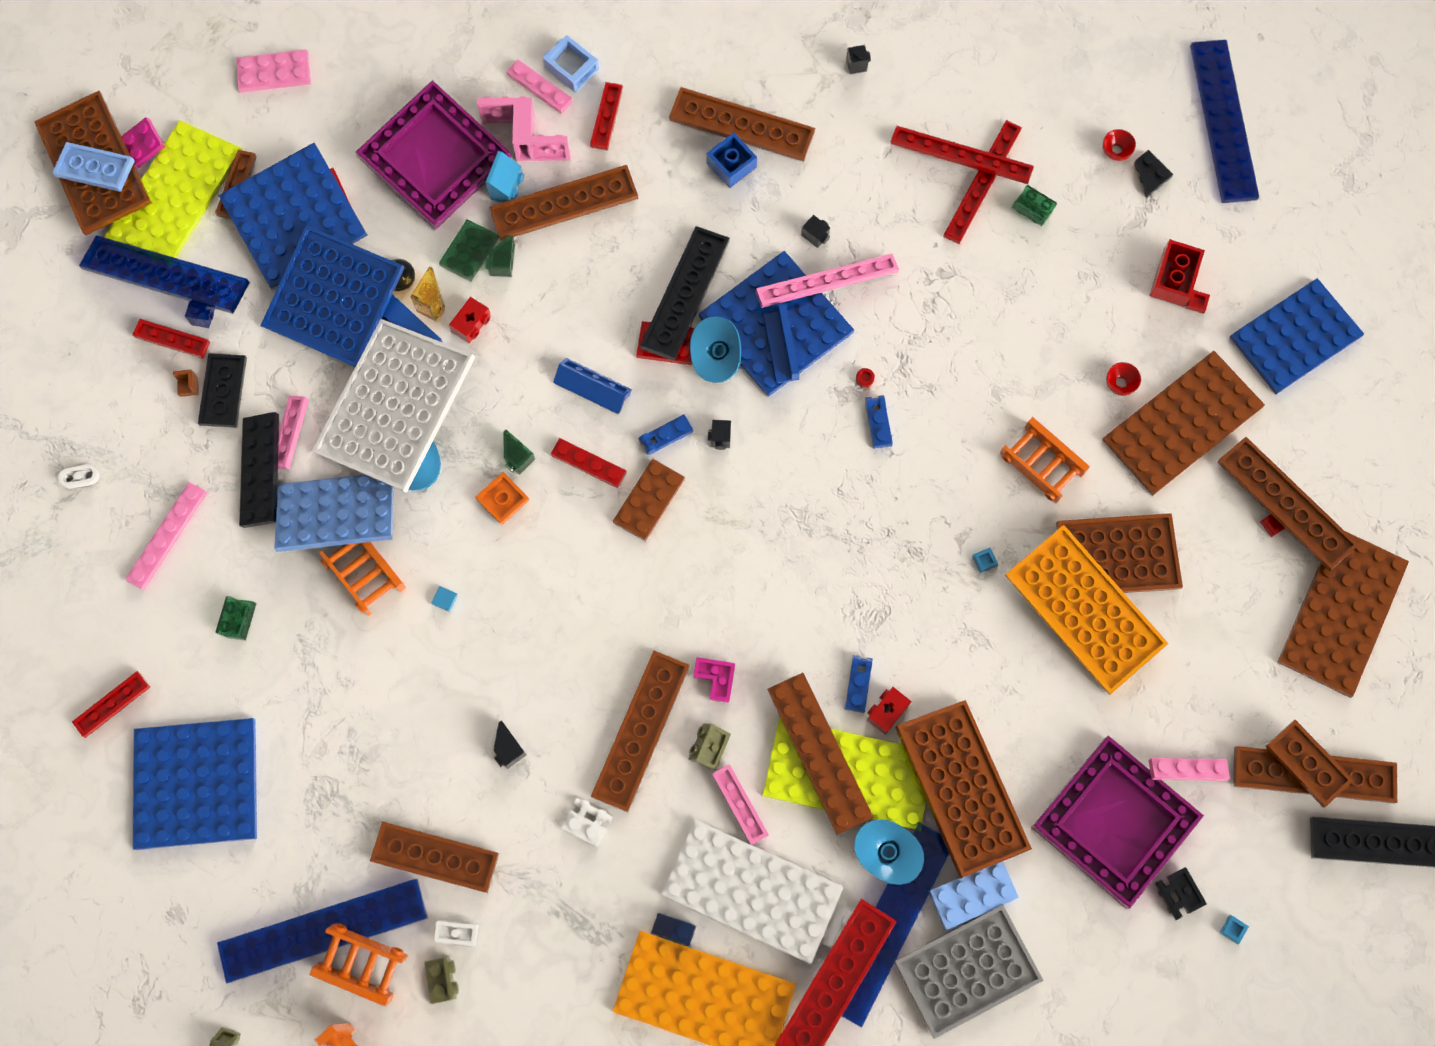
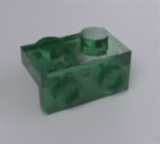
(1034, 205)
(235, 618)

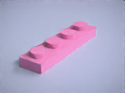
(539, 86)
(290, 429)
(1189, 769)
(740, 804)

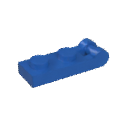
(878, 422)
(666, 434)
(858, 684)

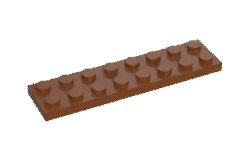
(750, 125)
(564, 202)
(1288, 503)
(640, 731)
(820, 753)
(1262, 771)

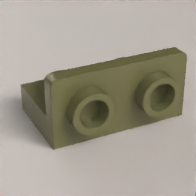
(709, 746)
(440, 980)

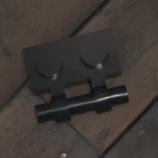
(1185, 889)

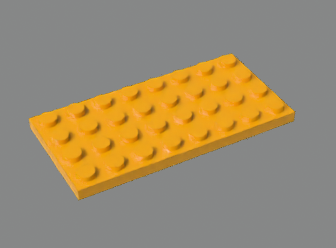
(1086, 609)
(702, 995)

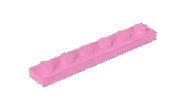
(166, 536)

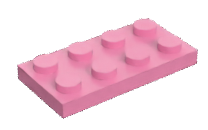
(273, 71)

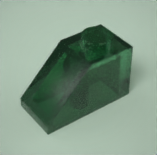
(501, 258)
(516, 454)

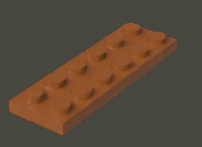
(434, 857)

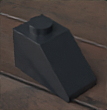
(506, 747)

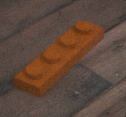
(239, 172)

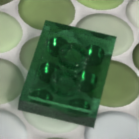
(468, 250)

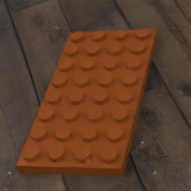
(92, 125)
(1183, 422)
(1343, 617)
(963, 788)

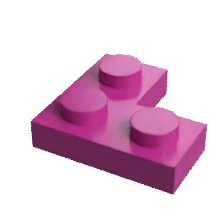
(720, 673)

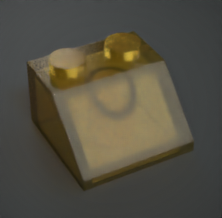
(428, 296)

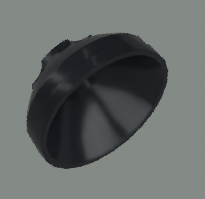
(407, 276)

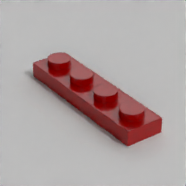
(606, 116)
(171, 338)
(588, 463)
(111, 704)

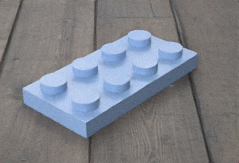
(93, 166)
(973, 895)

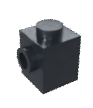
(858, 59)
(816, 231)
(720, 434)

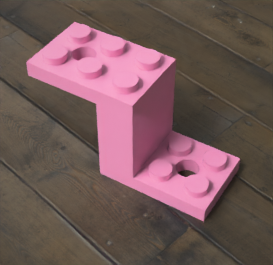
(522, 115)

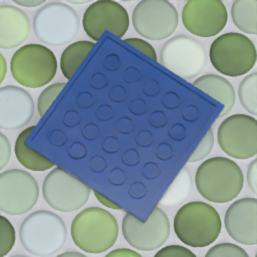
(281, 201)
(332, 296)
(812, 319)
(194, 784)

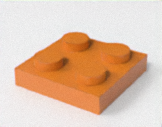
(502, 498)

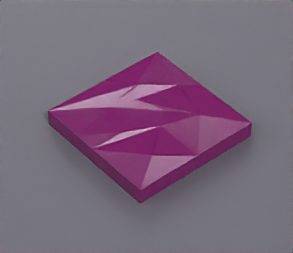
(432, 154)
(1117, 822)

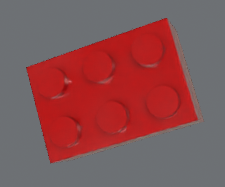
(1177, 273)

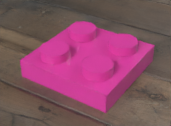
(142, 142)

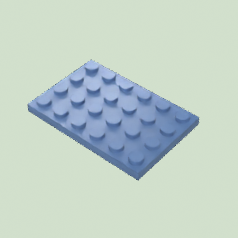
(333, 513)

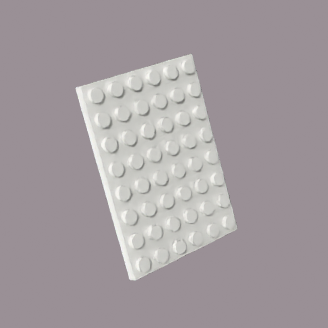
(393, 404)

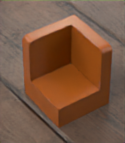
(186, 383)

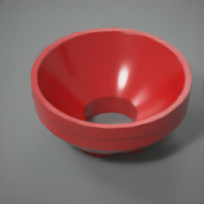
(1121, 139)
(1128, 373)

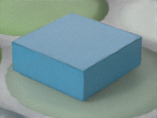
(985, 560)
(444, 598)
(1234, 929)

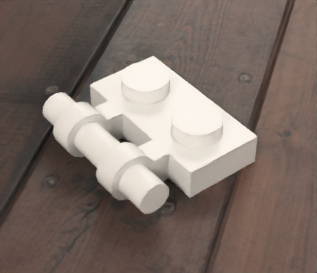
(584, 828)

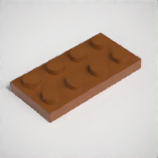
(648, 499)
(1309, 763)

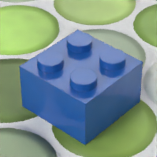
(731, 160)

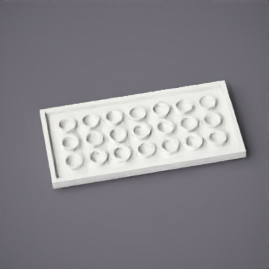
(753, 891)

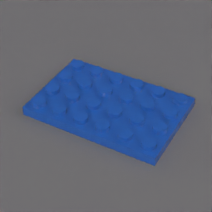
(1296, 336)

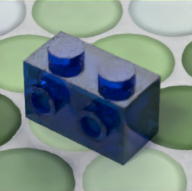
(199, 315)

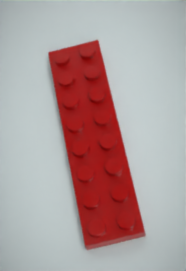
(838, 977)

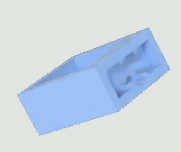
(583, 74)

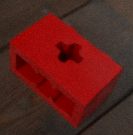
(476, 314)
(898, 705)

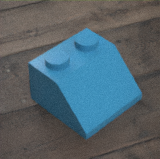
(504, 178)

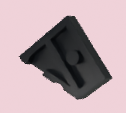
(1151, 172)

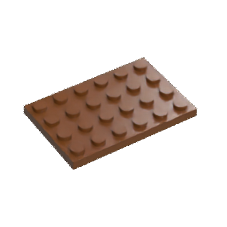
(1132, 550)

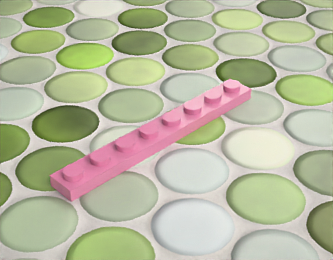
(826, 280)

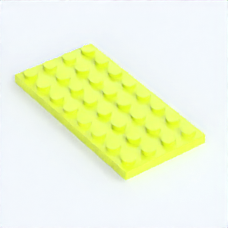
(180, 188)
(877, 766)

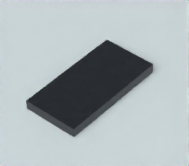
(222, 390)

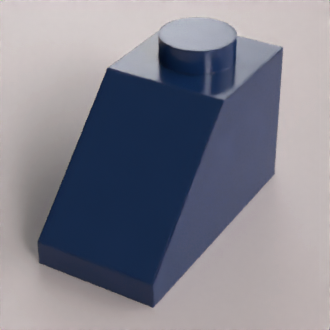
(673, 929)

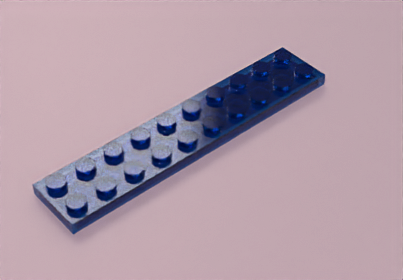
(1224, 121)
(164, 274)
(903, 905)
(306, 935)

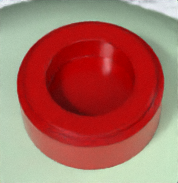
(865, 377)

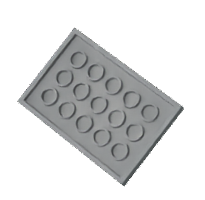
(968, 971)

